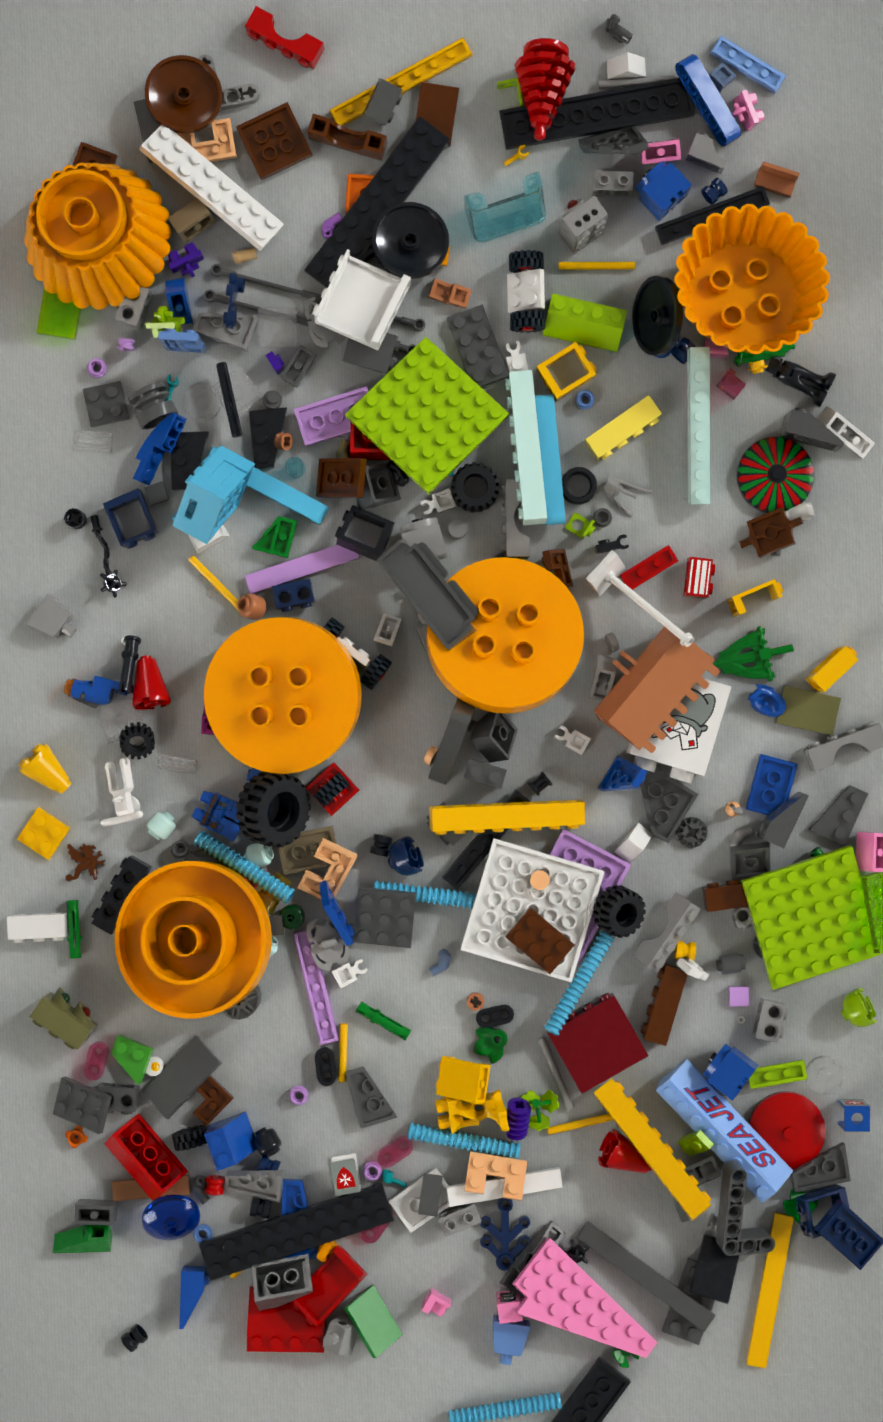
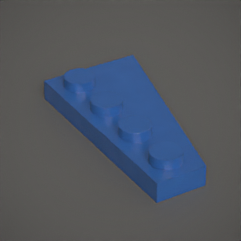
(294, 1199)

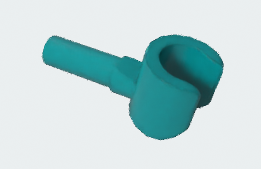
(171, 386)
(387, 1177)

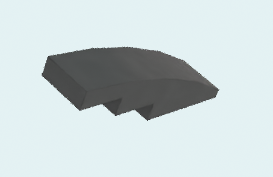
(551, 1231)

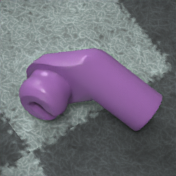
(329, 225)

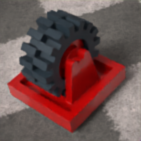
(332, 789)

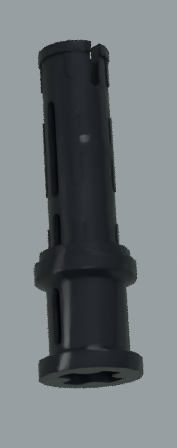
(130, 656)

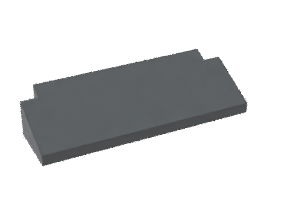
(425, 586)

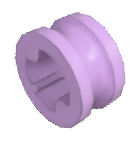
(126, 344)

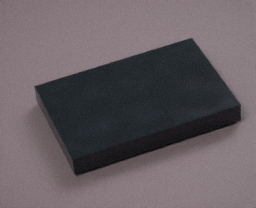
(713, 1271)

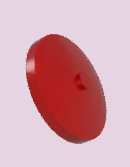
(790, 1126)

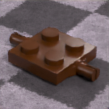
(771, 532)

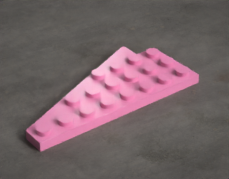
(569, 1299)

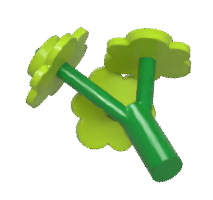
(548, 1103)

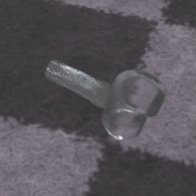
(208, 587)

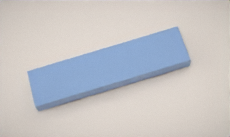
(747, 64)

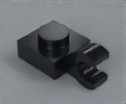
(607, 546)

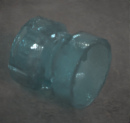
(293, 469)

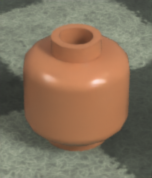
(252, 606)

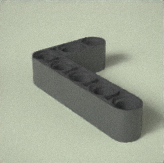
(451, 741)
(729, 1233)

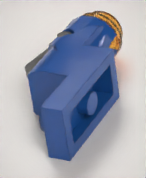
(95, 693)

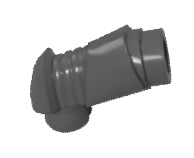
(617, 30)

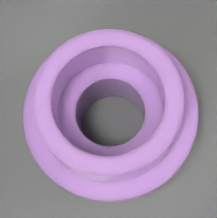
(94, 362)
(298, 1101)
(369, 1176)

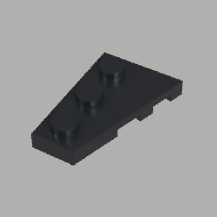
(264, 427)
(186, 457)

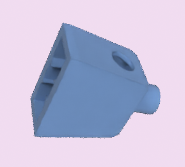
(509, 1338)

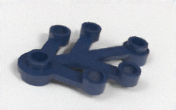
(235, 286)
(505, 1236)

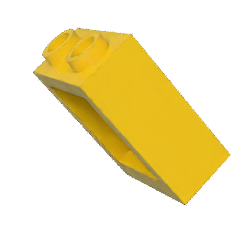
(549, 380)
(832, 668)

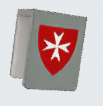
(345, 1174)

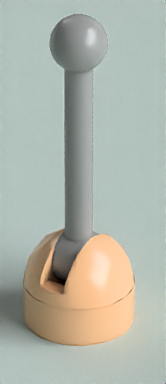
(734, 810)

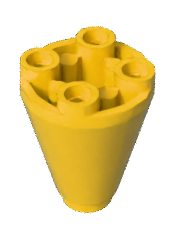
(45, 769)

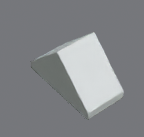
(626, 67)
(387, 630)
(633, 843)

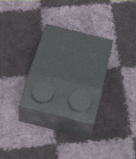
(807, 429)
(780, 823)
(281, 1281)

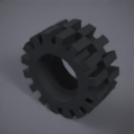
(137, 750)
(189, 1138)

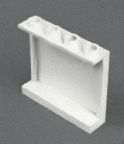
(361, 301)

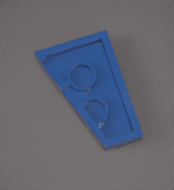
(622, 776)
(335, 914)

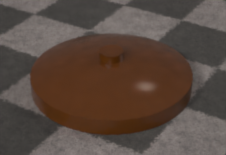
(183, 94)

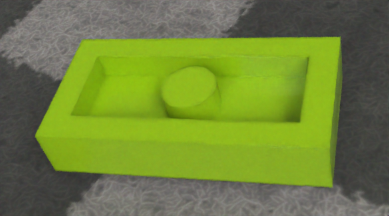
(695, 1143)

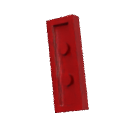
(649, 567)

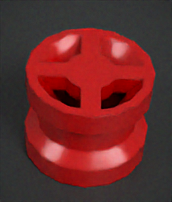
(215, 1185)

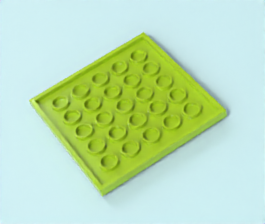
(427, 415)
(810, 917)

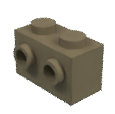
(192, 219)

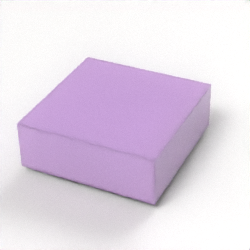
(738, 995)

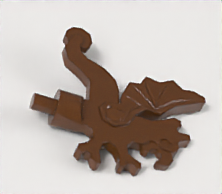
(89, 861)

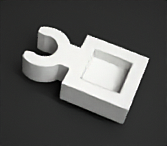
(516, 361)
(441, 501)
(575, 741)
(692, 968)
(346, 974)

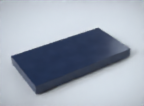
(849, 1234)

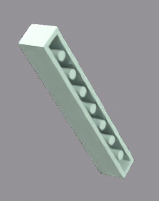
(698, 424)
(527, 448)

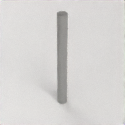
(631, 82)
(555, 1073)

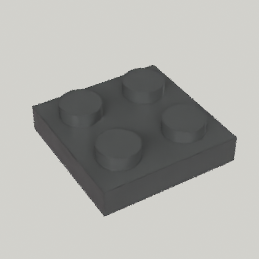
(105, 404)
(749, 860)

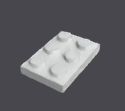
(407, 1203)

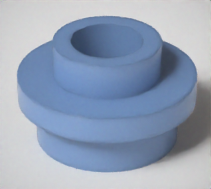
(585, 393)
(196, 1234)

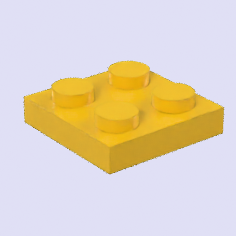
(44, 833)

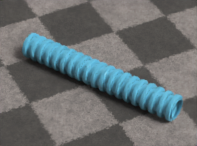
(244, 867)
(432, 895)
(579, 983)
(464, 1141)
(507, 1409)

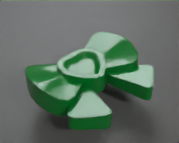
(620, 1357)

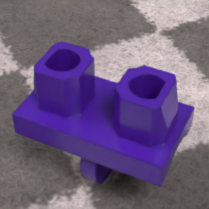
(187, 263)

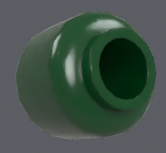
(298, 913)

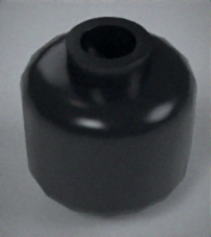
(267, 1142)

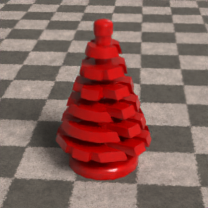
(544, 77)

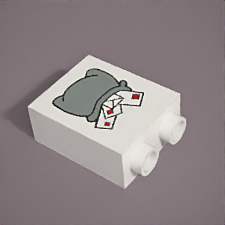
(692, 739)

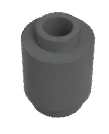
(731, 963)

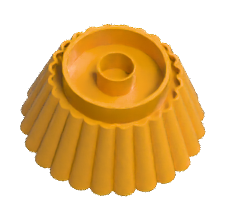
(96, 234)
(752, 279)

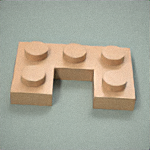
(218, 149)
(340, 865)
(483, 1164)

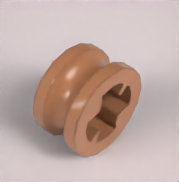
(283, 441)
(480, 998)

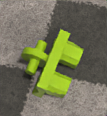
(164, 319)

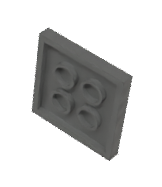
(384, 917)

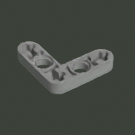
(225, 92)

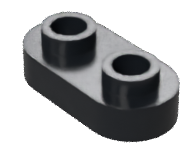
(495, 1016)
(325, 1065)

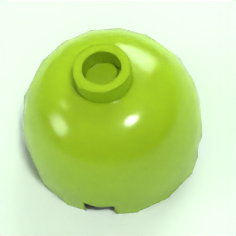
(858, 1009)

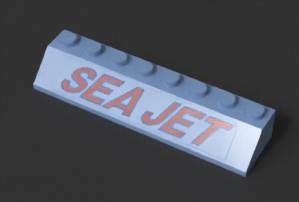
(729, 1132)

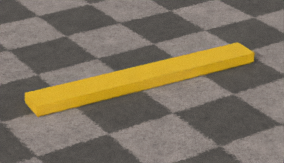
(405, 79)
(769, 1291)

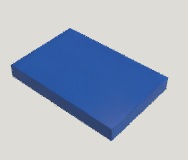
(770, 784)

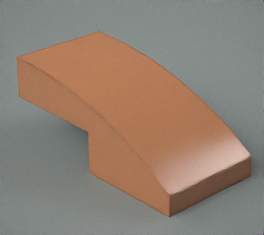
(449, 294)

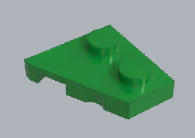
(277, 538)

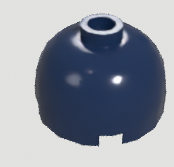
(405, 858)

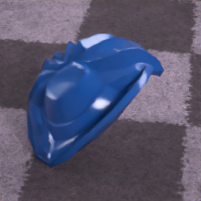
(767, 701)

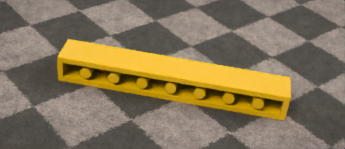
(506, 815)
(651, 1148)

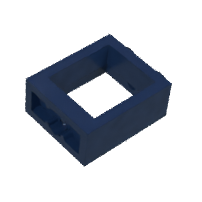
(122, 501)
(802, 1206)

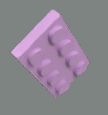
(327, 417)

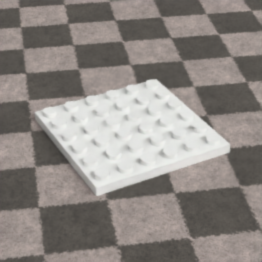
(507, 895)

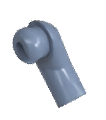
(443, 963)

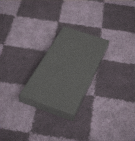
(182, 1077)

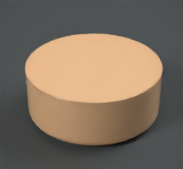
(431, 755)
(539, 879)

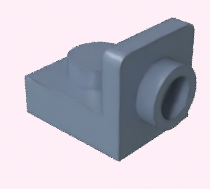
(722, 76)

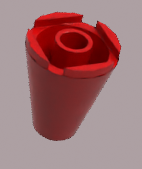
(149, 685)
(621, 1154)

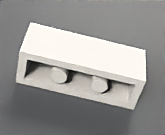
(37, 927)

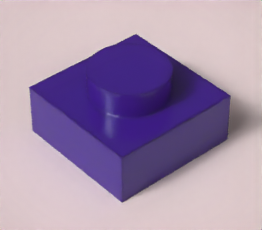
(276, 362)

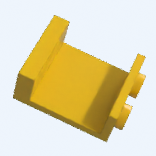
(736, 604)
(463, 1080)

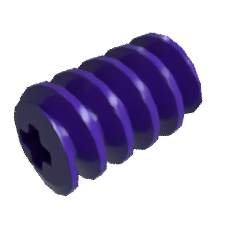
(518, 1118)

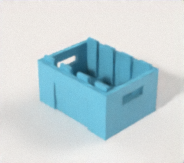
(213, 494)

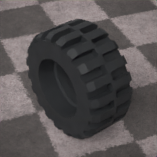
(254, 808)

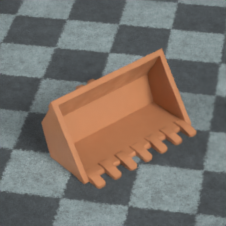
(654, 688)

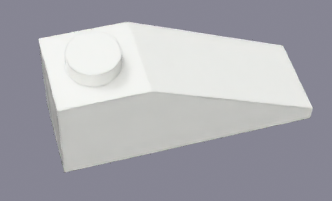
(847, 432)

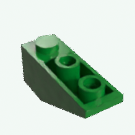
(84, 1239)

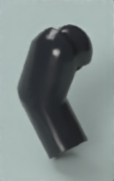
(403, 477)

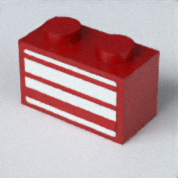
(698, 577)

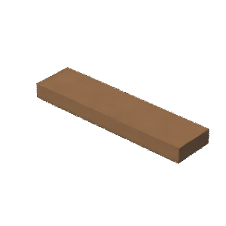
(130, 1190)

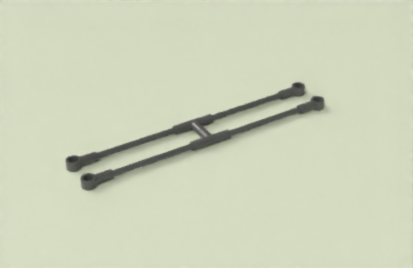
(305, 294)

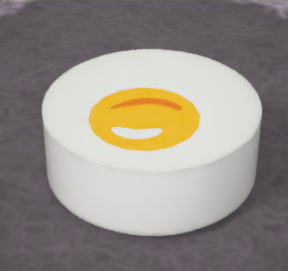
(155, 1066)

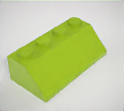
(584, 322)

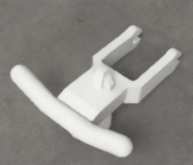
(126, 806)

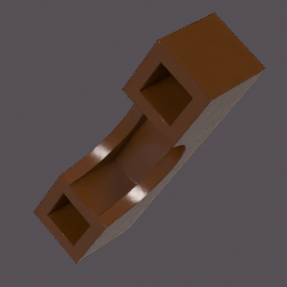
(363, 143)

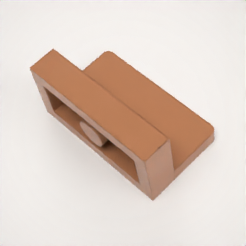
(776, 179)

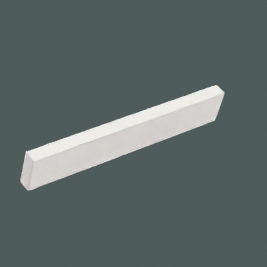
(534, 1182)

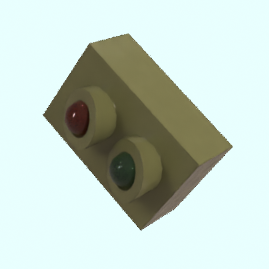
(63, 1020)

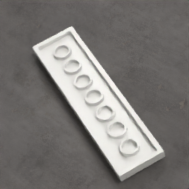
(211, 187)

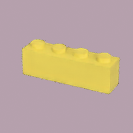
(622, 428)

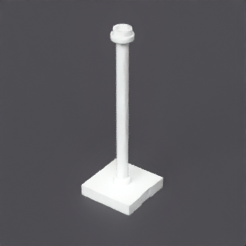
(608, 573)

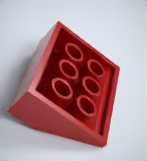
(281, 1330)

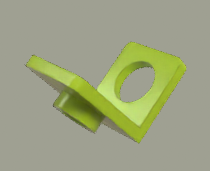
(511, 83)
(587, 526)

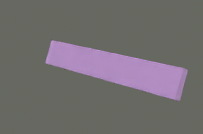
(299, 568)
(316, 990)

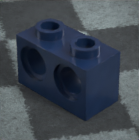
(293, 590)

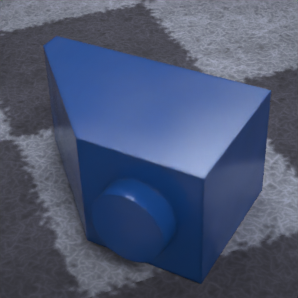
(178, 299)

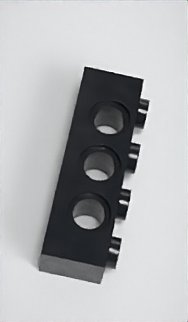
(100, 916)

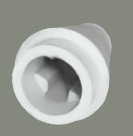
(804, 510)

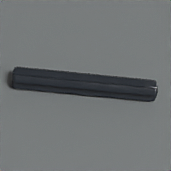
(229, 399)

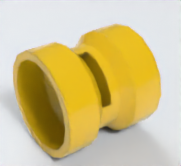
(683, 950)

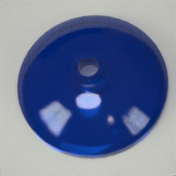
(171, 1217)

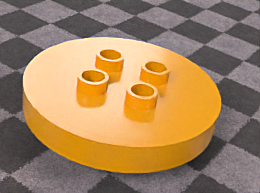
(523, 639)
(282, 695)
(193, 939)

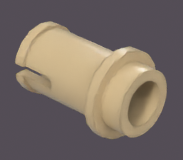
(244, 255)

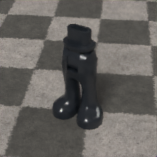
(791, 373)

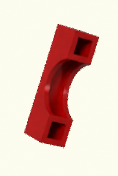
(304, 49)

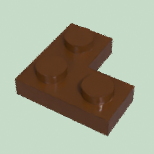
(557, 561)
(215, 1100)

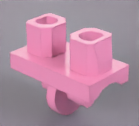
(745, 111)

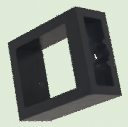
(358, 547)

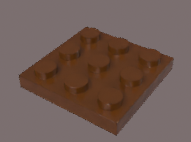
(274, 141)

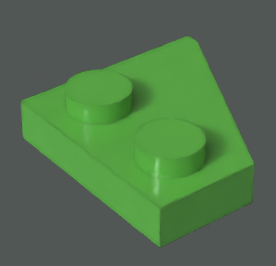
(132, 1056)

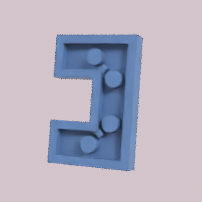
(182, 341)

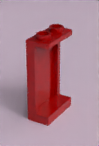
(330, 1286)

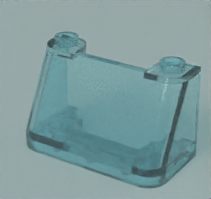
(506, 215)

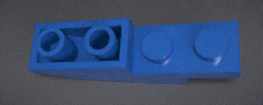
(161, 439)

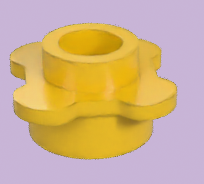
(757, 367)

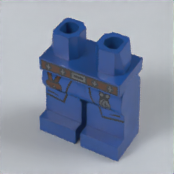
(215, 815)

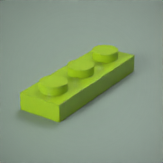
(778, 1074)

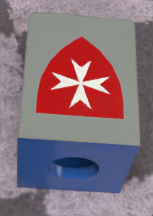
(851, 1107)

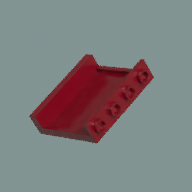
(598, 1043)

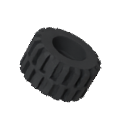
(475, 470)
(608, 906)

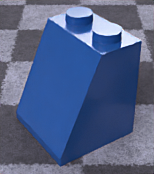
(230, 1140)

